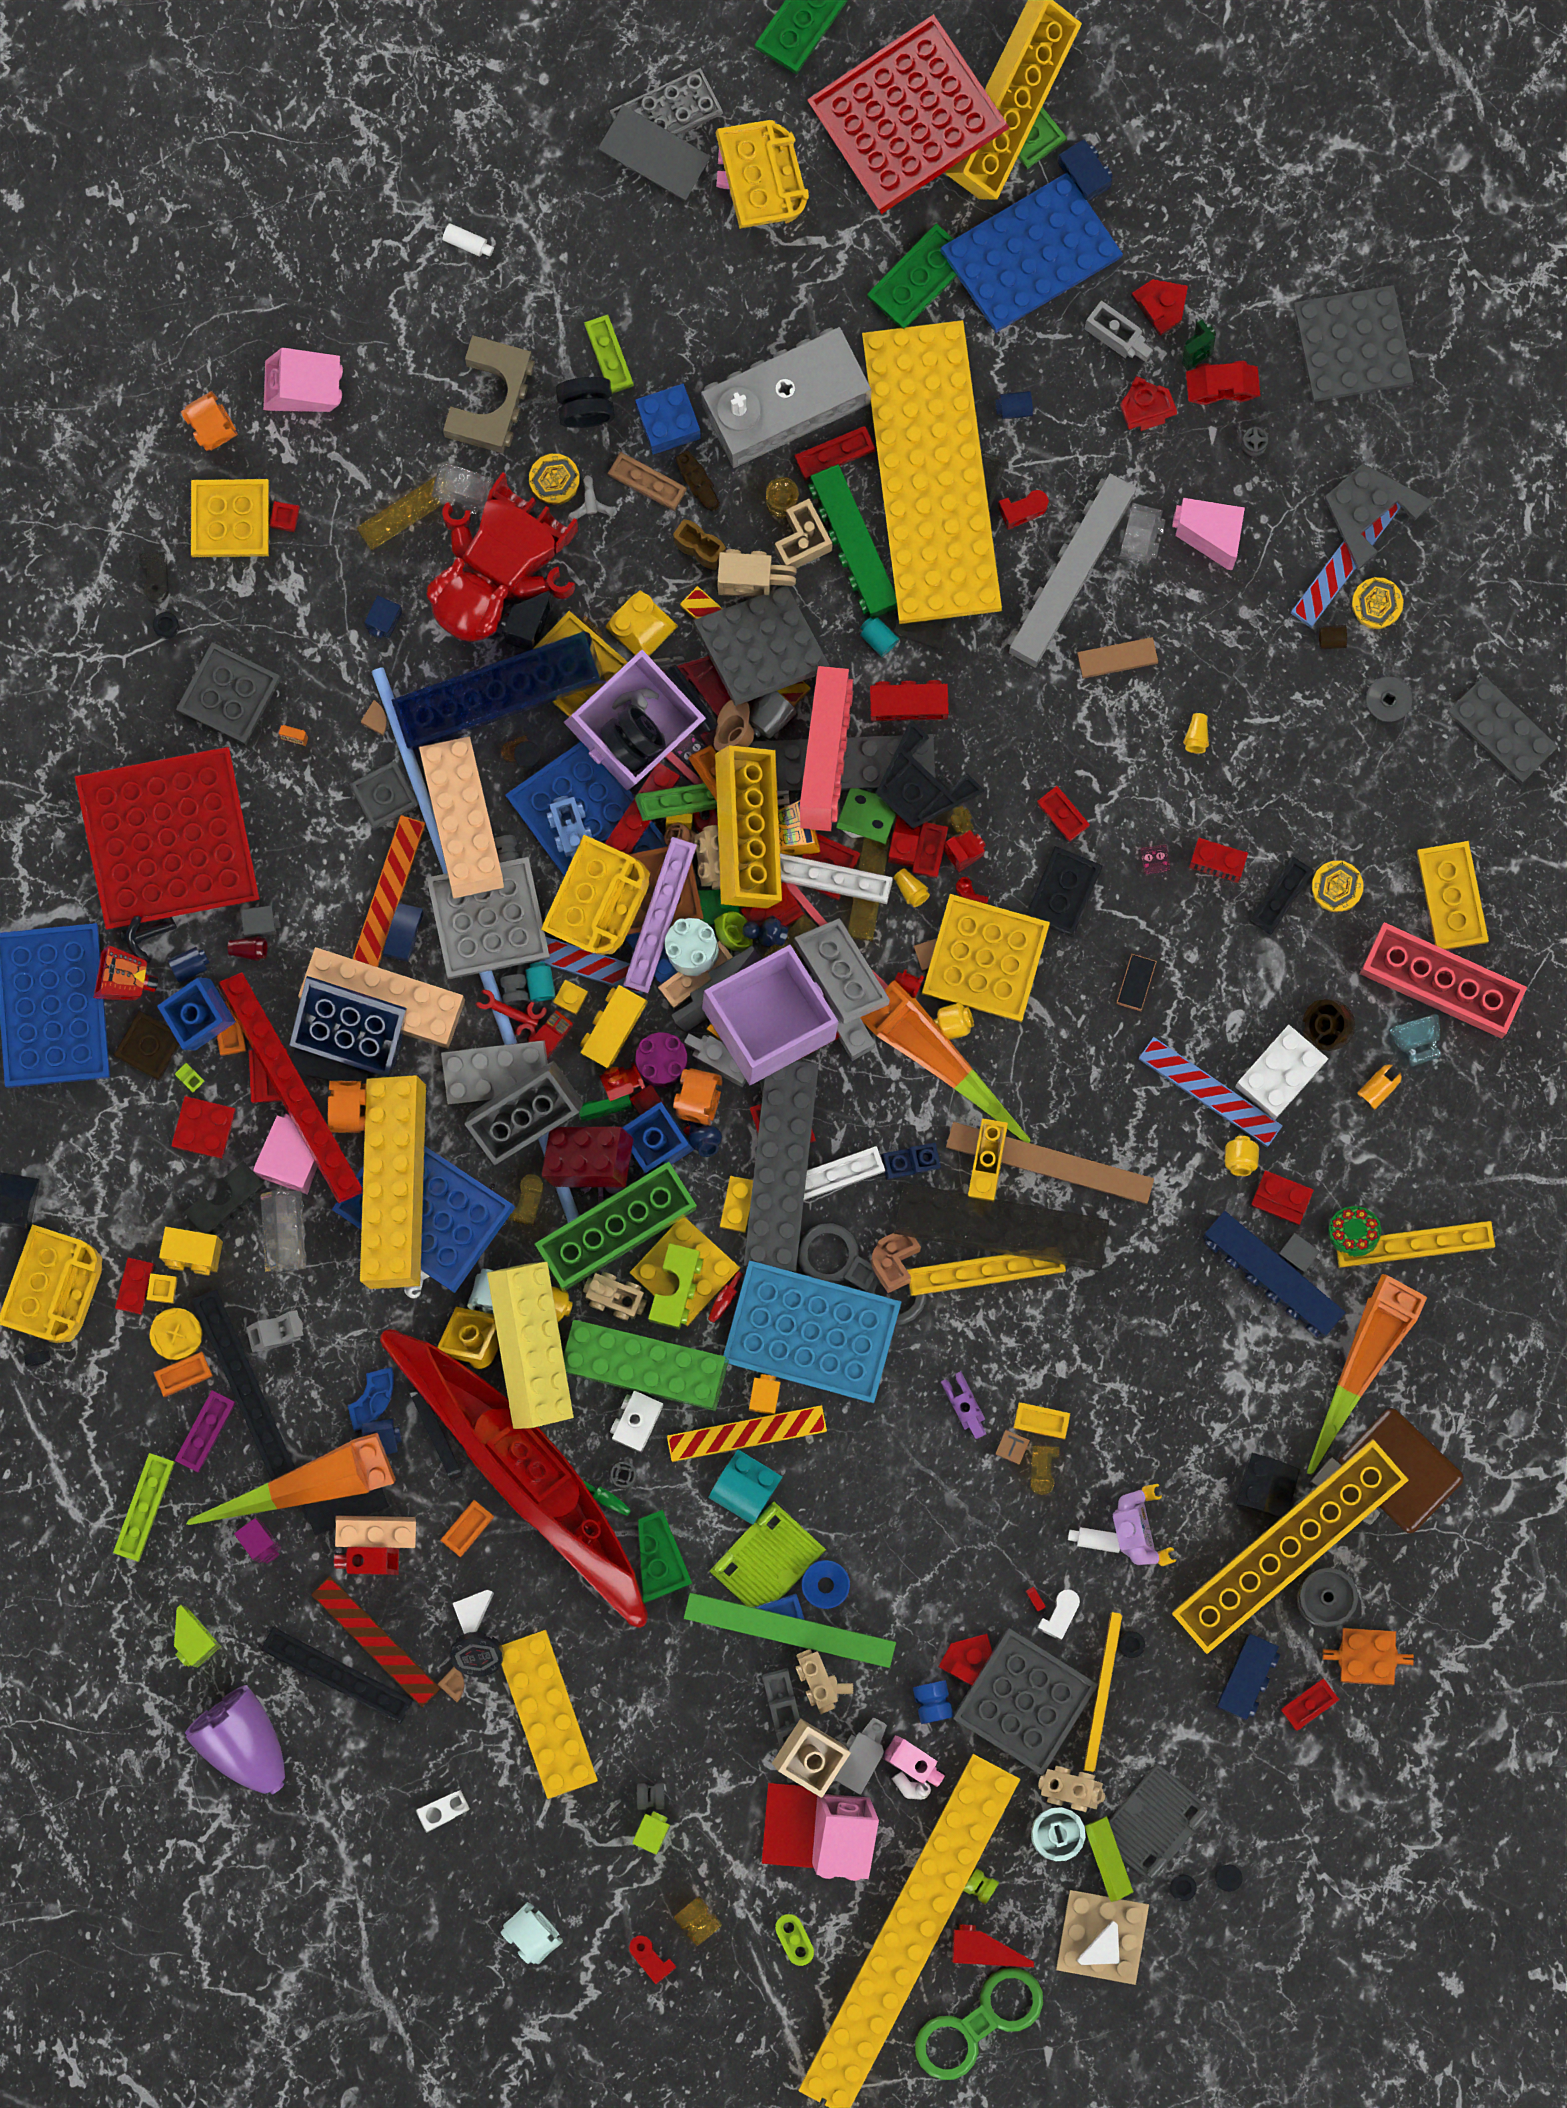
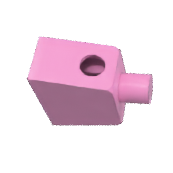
(905, 1756)

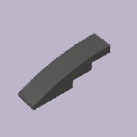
(693, 1013)
(781, 1704)

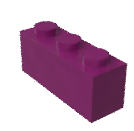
(258, 1541)

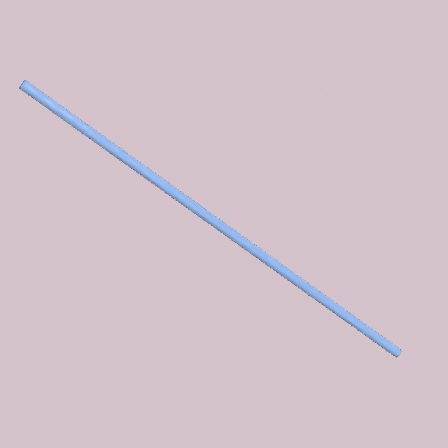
(426, 808)

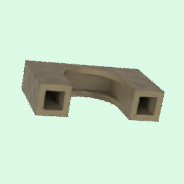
(492, 429)

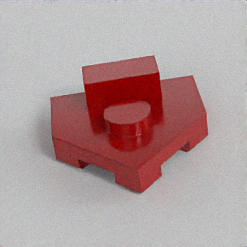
(1161, 303)
(1147, 405)
(967, 1658)

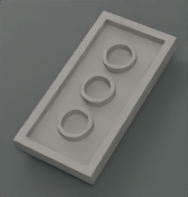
(841, 971)
(491, 1070)

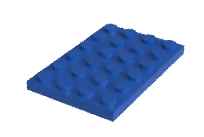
(1031, 252)
(590, 784)
(48, 1008)
(457, 1219)

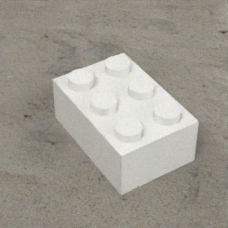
(1281, 1072)

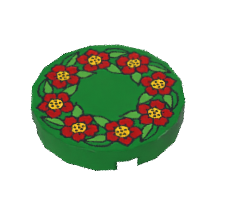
(1354, 1231)

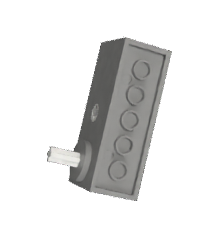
(786, 396)

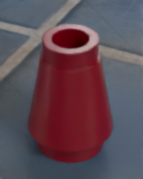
(249, 948)

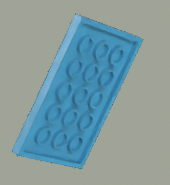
(811, 1331)

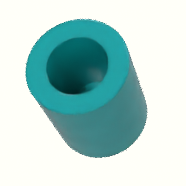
(878, 636)
(540, 982)

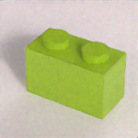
(652, 1832)

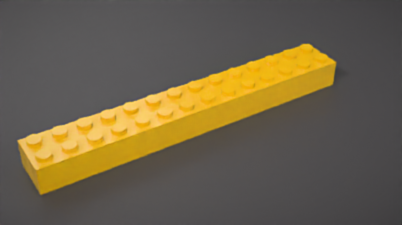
(909, 1934)

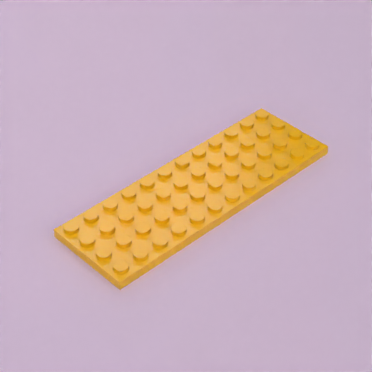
(931, 472)

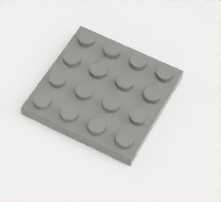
(492, 926)

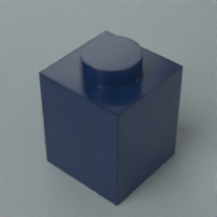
(383, 618)
(388, 1434)

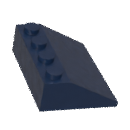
(349, 1027)

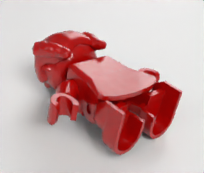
(497, 563)

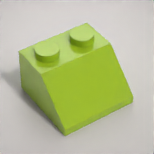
(192, 1639)

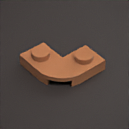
(887, 1260)

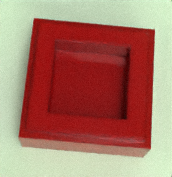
(284, 516)

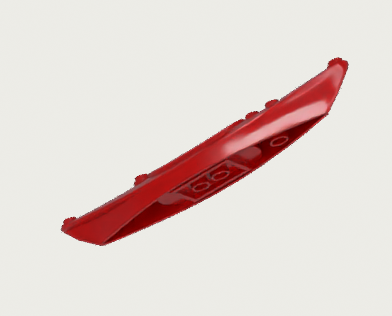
(522, 1469)

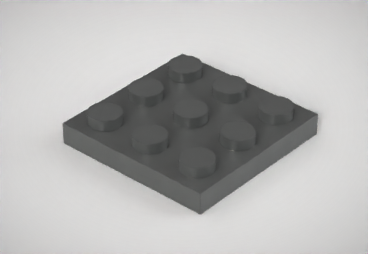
(228, 693)

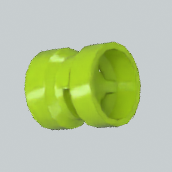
(985, 1890)

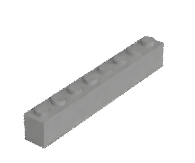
(1072, 570)

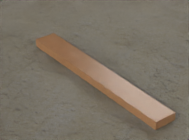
(1059, 1165)

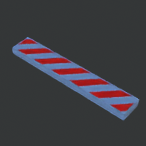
(1336, 574)
(587, 964)
(1210, 1092)

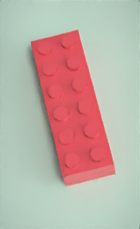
(826, 748)
(1443, 980)

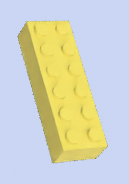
(530, 1345)

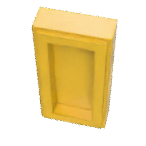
(1041, 1420)

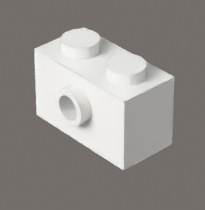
(637, 1421)

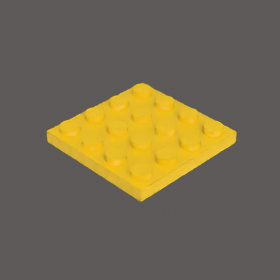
(985, 958)

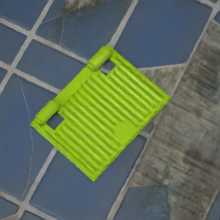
(768, 1559)

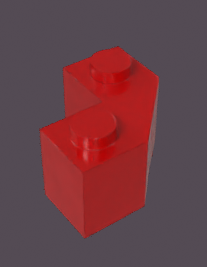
(1222, 381)

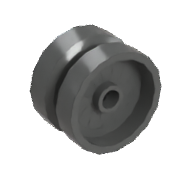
(1311, 1601)

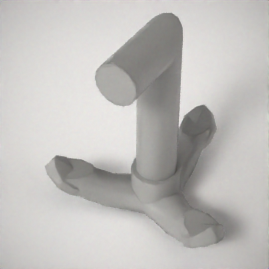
(591, 505)
(637, 699)

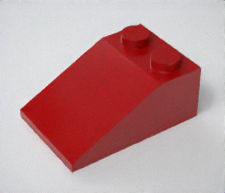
(976, 1947)

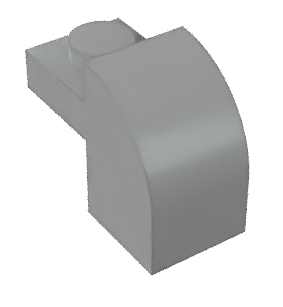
(275, 1332)

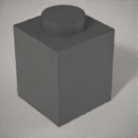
(260, 921)
(1300, 1254)

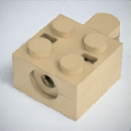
(751, 574)

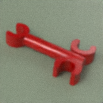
(528, 1019)

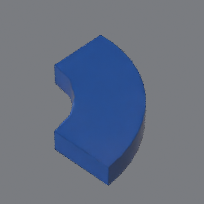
(375, 1398)

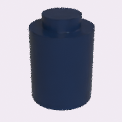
(1014, 405)
(188, 964)

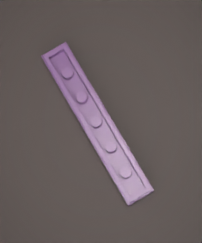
(659, 914)

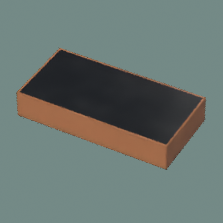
(1136, 982)

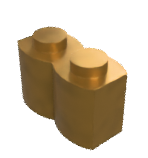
(692, 541)

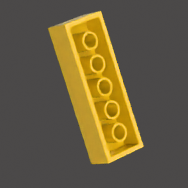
(748, 827)

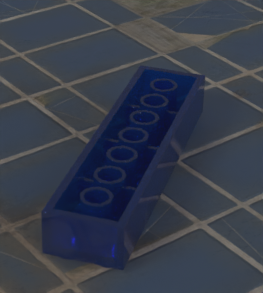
(498, 690)

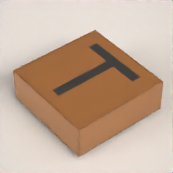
(1012, 1447)

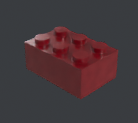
(587, 1157)

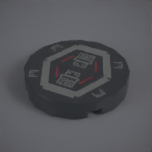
(476, 1654)

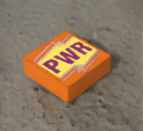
(293, 735)

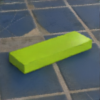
(608, 353)
(1108, 1859)

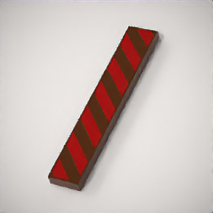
(376, 1641)

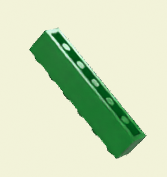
(853, 542)

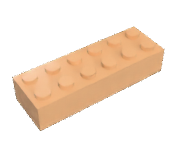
(461, 817)
(430, 1010)

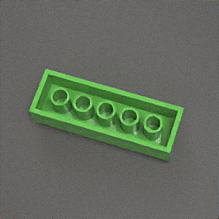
(615, 1226)
(645, 1365)

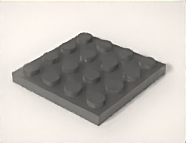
(1353, 343)
(760, 645)
(1025, 1701)

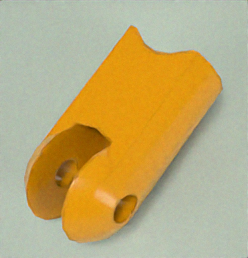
(1379, 1087)

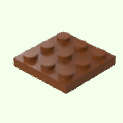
(689, 901)

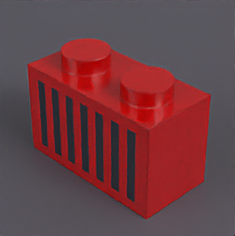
(1218, 860)

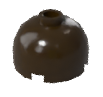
(1328, 1024)

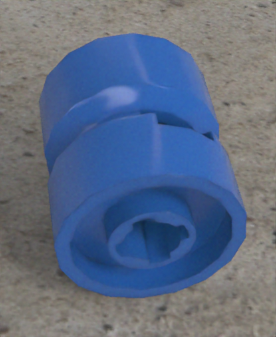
(933, 1702)

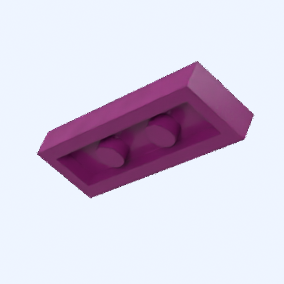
(205, 1431)

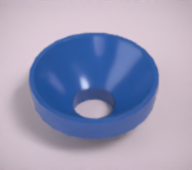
(836, 1574)

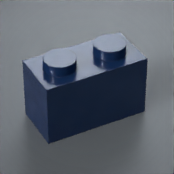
(1086, 170)

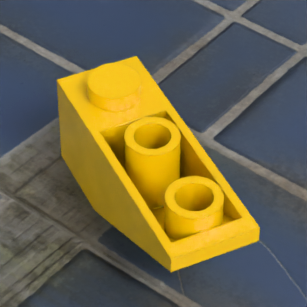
(988, 1160)

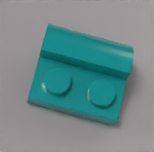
(745, 1487)

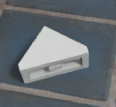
(472, 1610)
(1103, 1949)

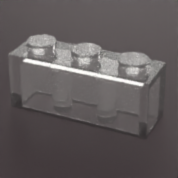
(283, 1231)

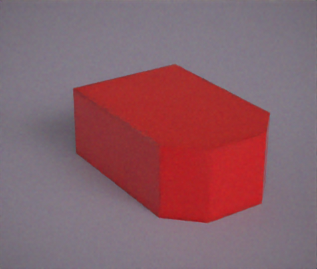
(1035, 1599)

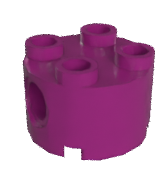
(661, 1059)

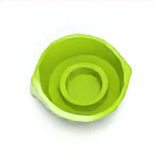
(729, 931)

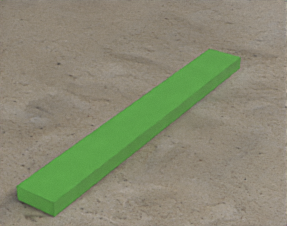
(789, 1630)

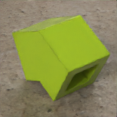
(189, 1077)

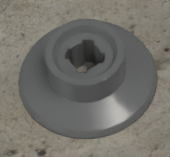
(1395, 689)

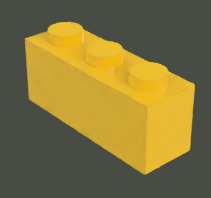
(613, 1026)

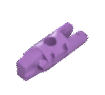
(972, 1418)

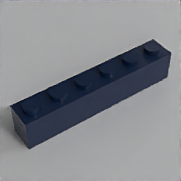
(1273, 1274)

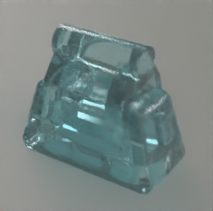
(1416, 1034)

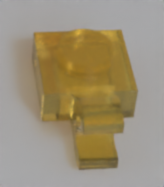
(961, 820)

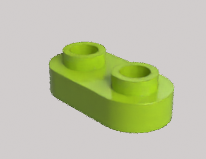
(795, 1939)

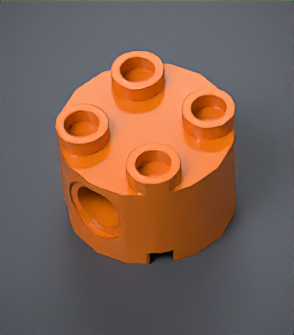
(210, 421)
(698, 1096)
(345, 1106)

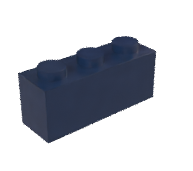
(1248, 1677)

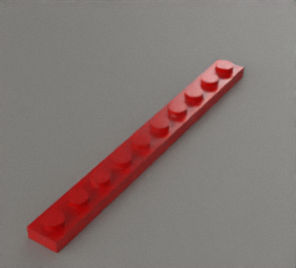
(290, 1088)

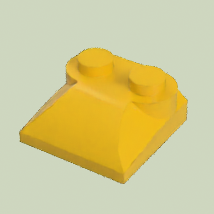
(640, 624)
(471, 1337)

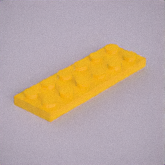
(547, 1715)

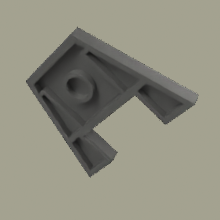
(1362, 501)

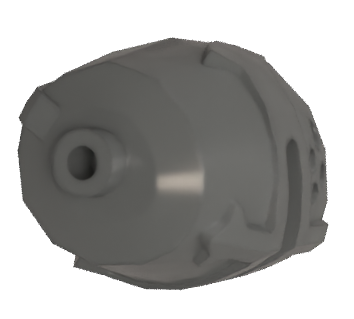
(770, 714)

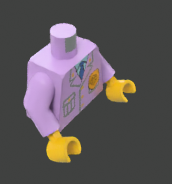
(1134, 1529)

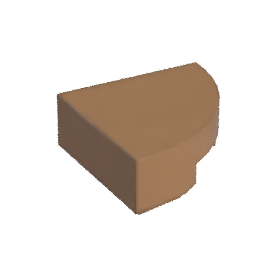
(375, 718)
(453, 1684)

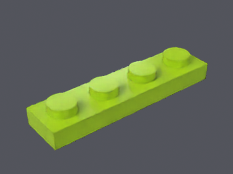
(144, 1507)

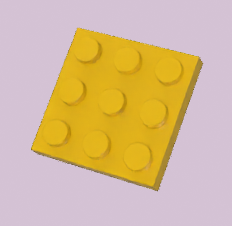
(230, 518)
(715, 1271)

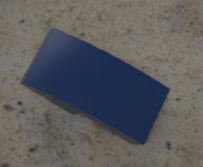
(403, 932)
(911, 1161)

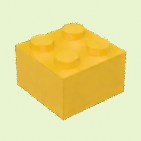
(190, 1250)

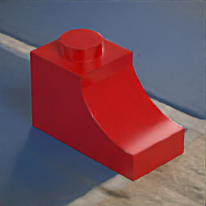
(904, 844)
(964, 850)

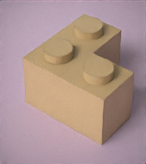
(809, 537)

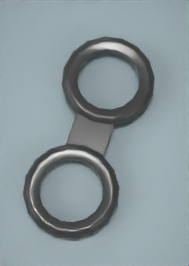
(856, 1270)

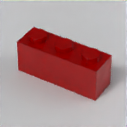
(909, 701)

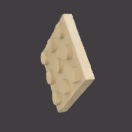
(1083, 1922)

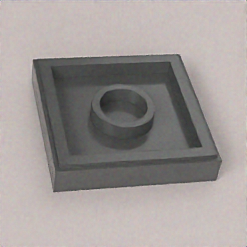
(384, 795)

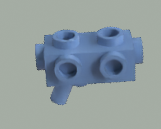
(571, 830)

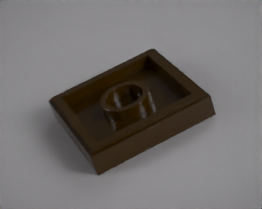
(148, 1046)

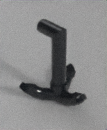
(132, 937)

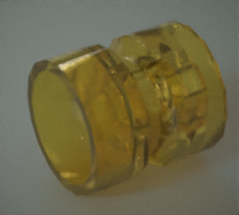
(781, 495)
(697, 1921)

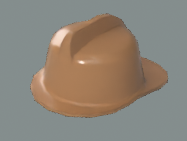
(733, 726)

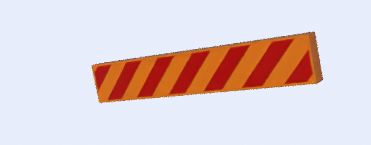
(389, 890)

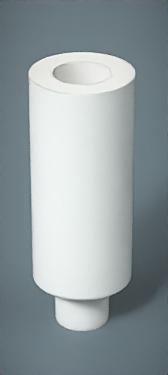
(467, 240)
(1095, 1539)

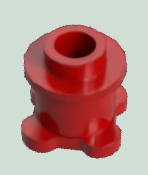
(909, 982)

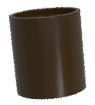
(1333, 637)

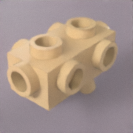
(708, 856)
(606, 1292)
(822, 1687)
(1078, 1790)

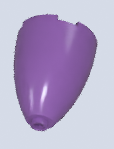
(240, 1741)

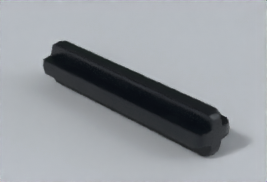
(683, 685)

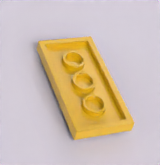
(1452, 896)

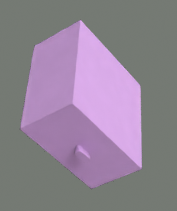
(671, 714)
(770, 1014)

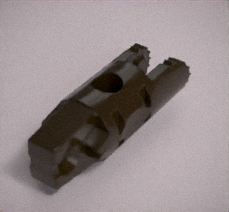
(697, 479)

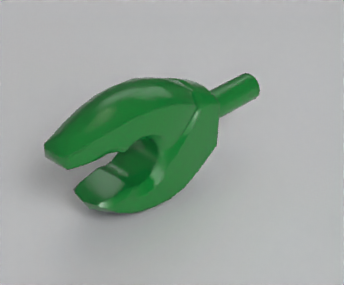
(608, 1499)

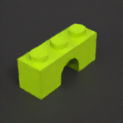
(671, 1309)

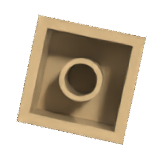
(811, 1758)

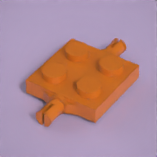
(1368, 1656)

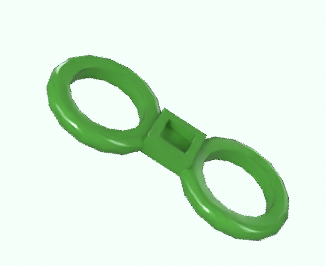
(979, 2023)

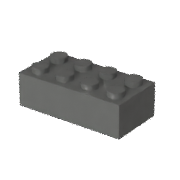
(524, 1113)

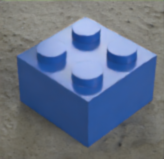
(668, 419)
(196, 1014)
(657, 1138)

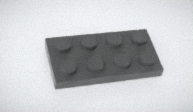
(1502, 729)

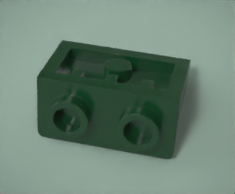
(1199, 346)

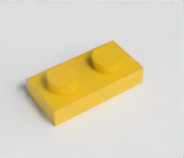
(737, 1204)

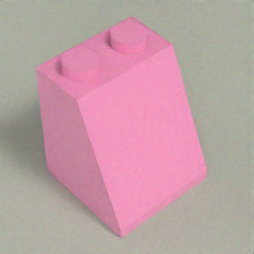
(302, 381)
(1210, 529)
(286, 1157)
(844, 1836)

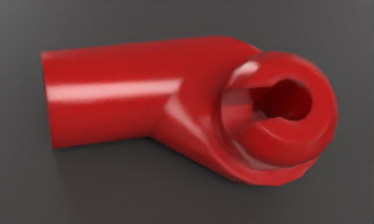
(965, 890)

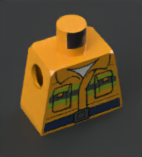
(792, 838)

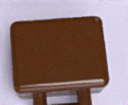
(1429, 1472)

